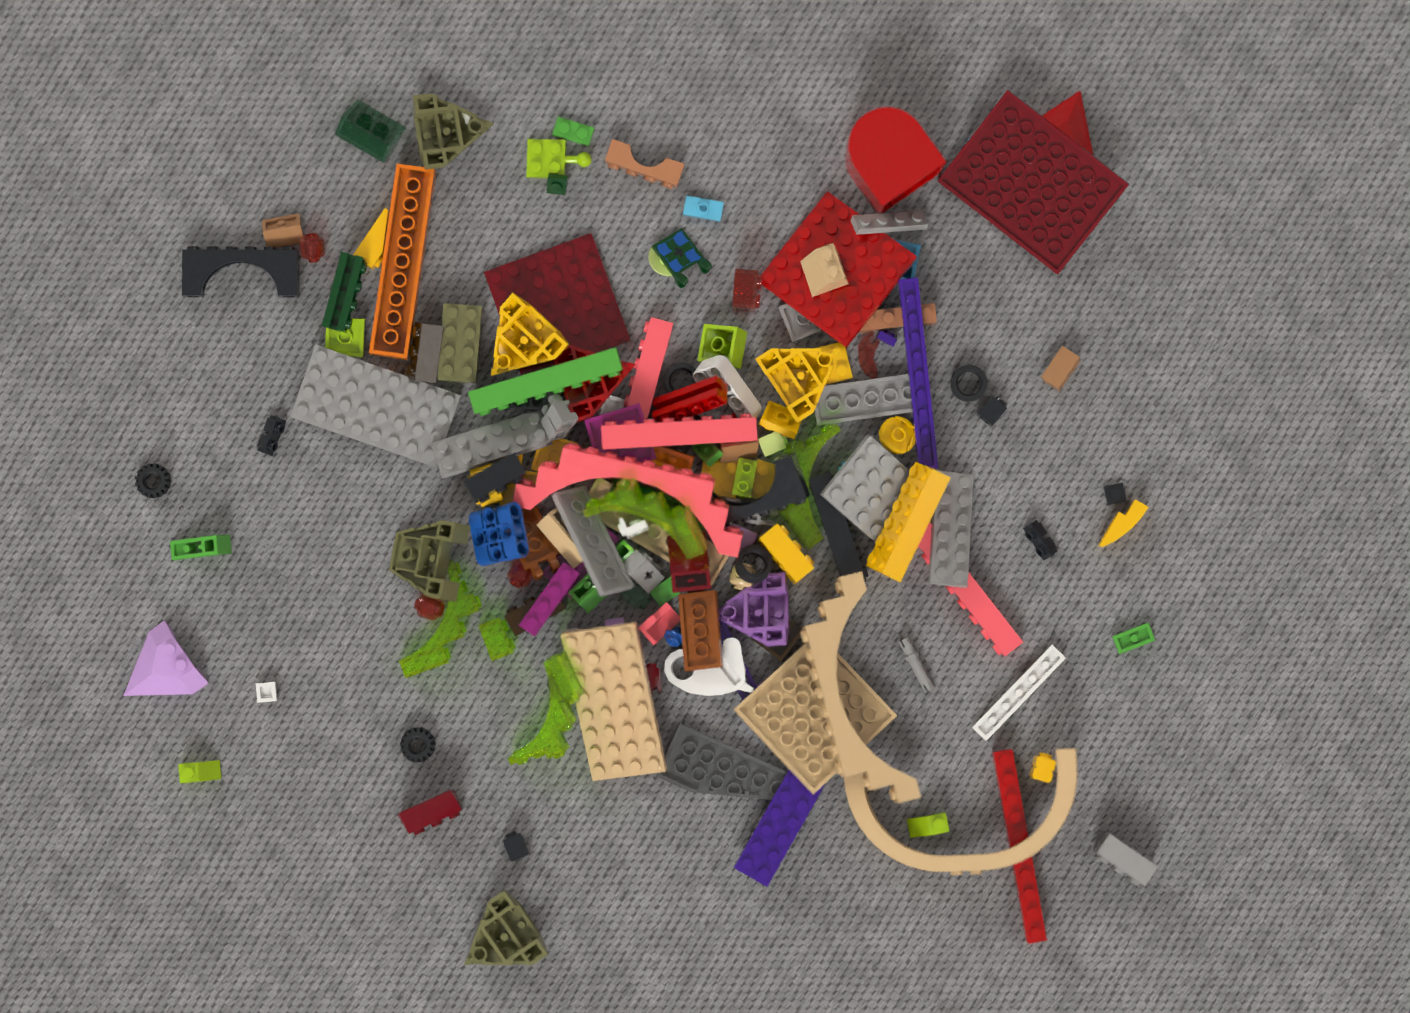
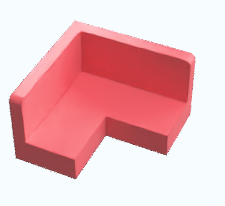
(657, 624)

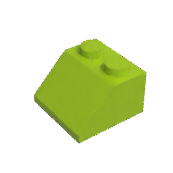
(723, 341)

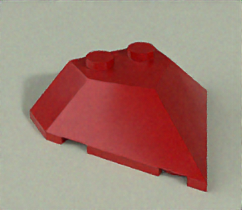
(1071, 120)
(591, 396)

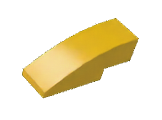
(1123, 523)

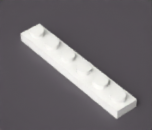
(1018, 692)

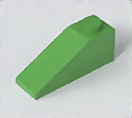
(201, 547)

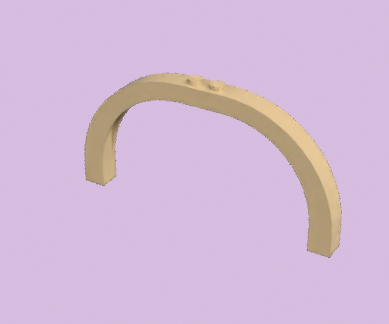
(867, 820)

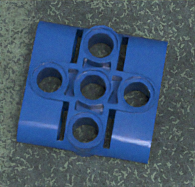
(498, 534)

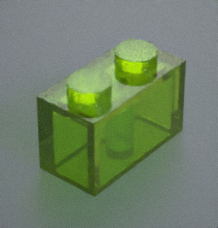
(496, 638)

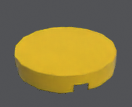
(897, 435)

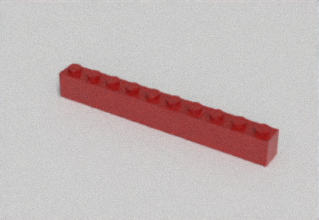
(1016, 833)

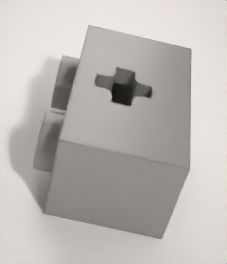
(643, 571)

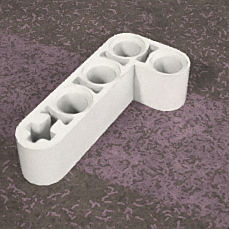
(738, 394)

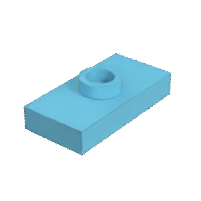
(703, 208)

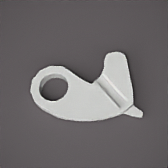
(716, 680)

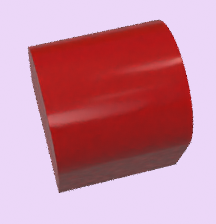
(890, 157)

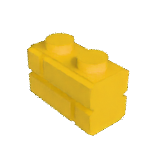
(1042, 767)

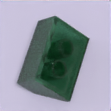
(370, 130)

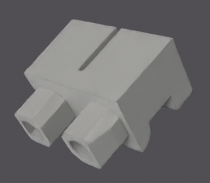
(557, 418)

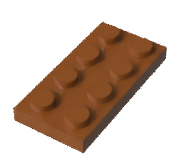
(700, 630)

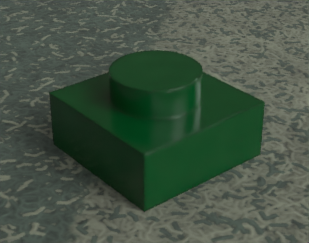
(557, 184)

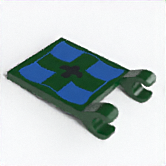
(679, 254)

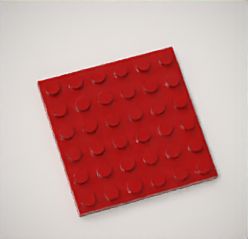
(869, 261)

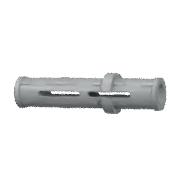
(916, 664)

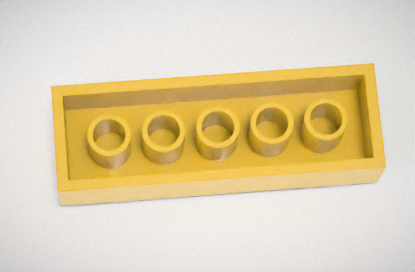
(907, 521)

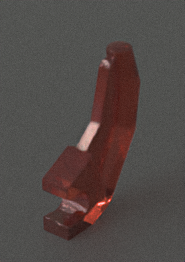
(866, 354)

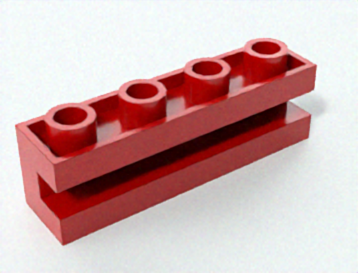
(691, 400)

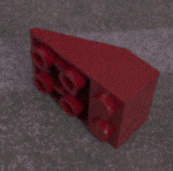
(686, 573)

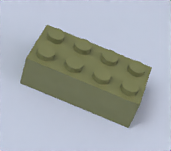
(460, 343)

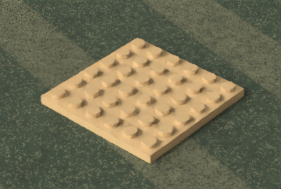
(790, 722)

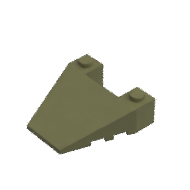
(424, 557)

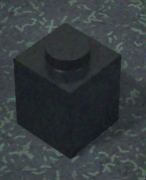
(992, 410)
(515, 846)

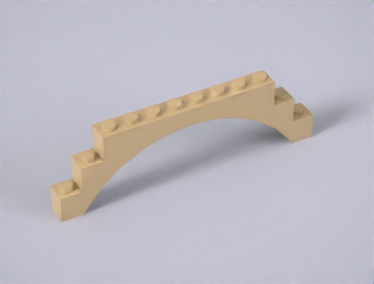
(822, 645)

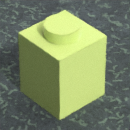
(772, 443)

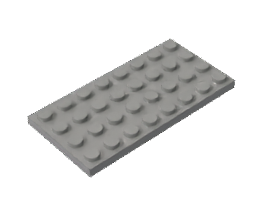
(374, 405)

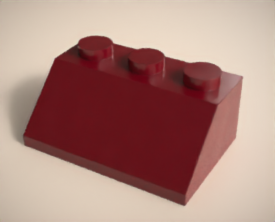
(431, 812)

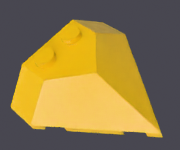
(524, 337)
(798, 376)

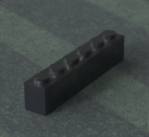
(837, 531)

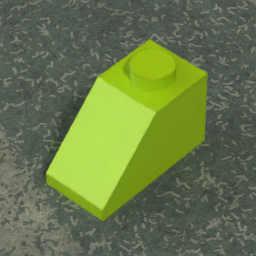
(199, 771)
(928, 825)

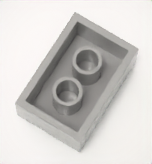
(1124, 860)

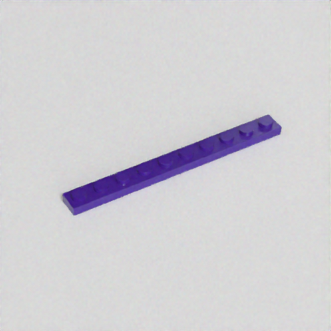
(918, 372)

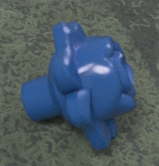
(674, 637)

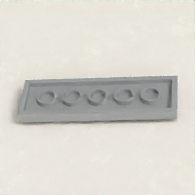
(864, 400)
(490, 444)
(952, 533)
(592, 542)

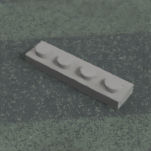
(889, 222)

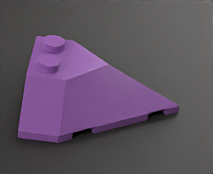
(761, 610)

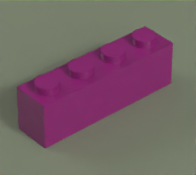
(549, 599)

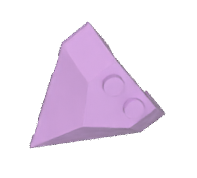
(164, 667)

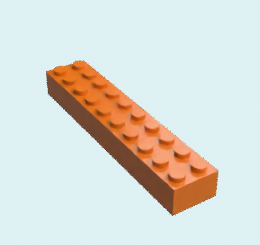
(402, 261)

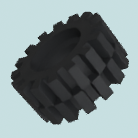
(143, 474)
(429, 744)

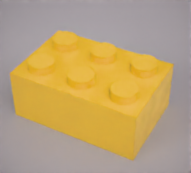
(786, 553)

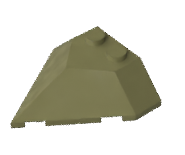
(444, 129)
(506, 935)

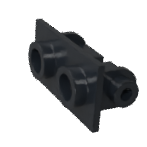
(269, 443)
(1044, 548)

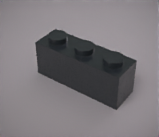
(495, 478)

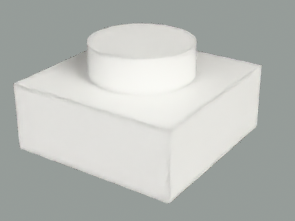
(266, 692)

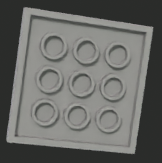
(867, 487)

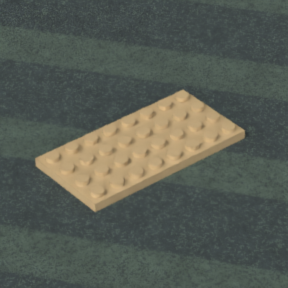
(616, 702)

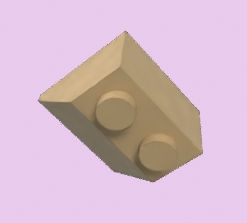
(824, 270)

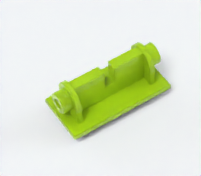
(744, 478)

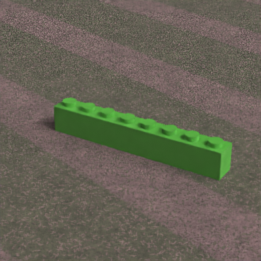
(546, 380)

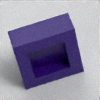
(887, 337)

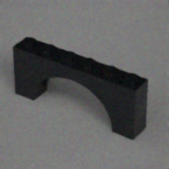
(201, 265)
(786, 489)

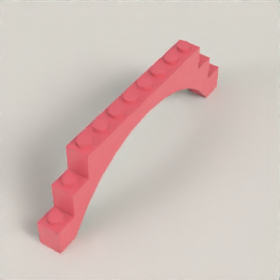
(689, 488)

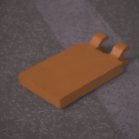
(539, 545)

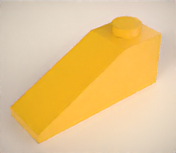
(373, 244)

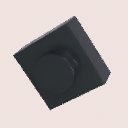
(1115, 494)

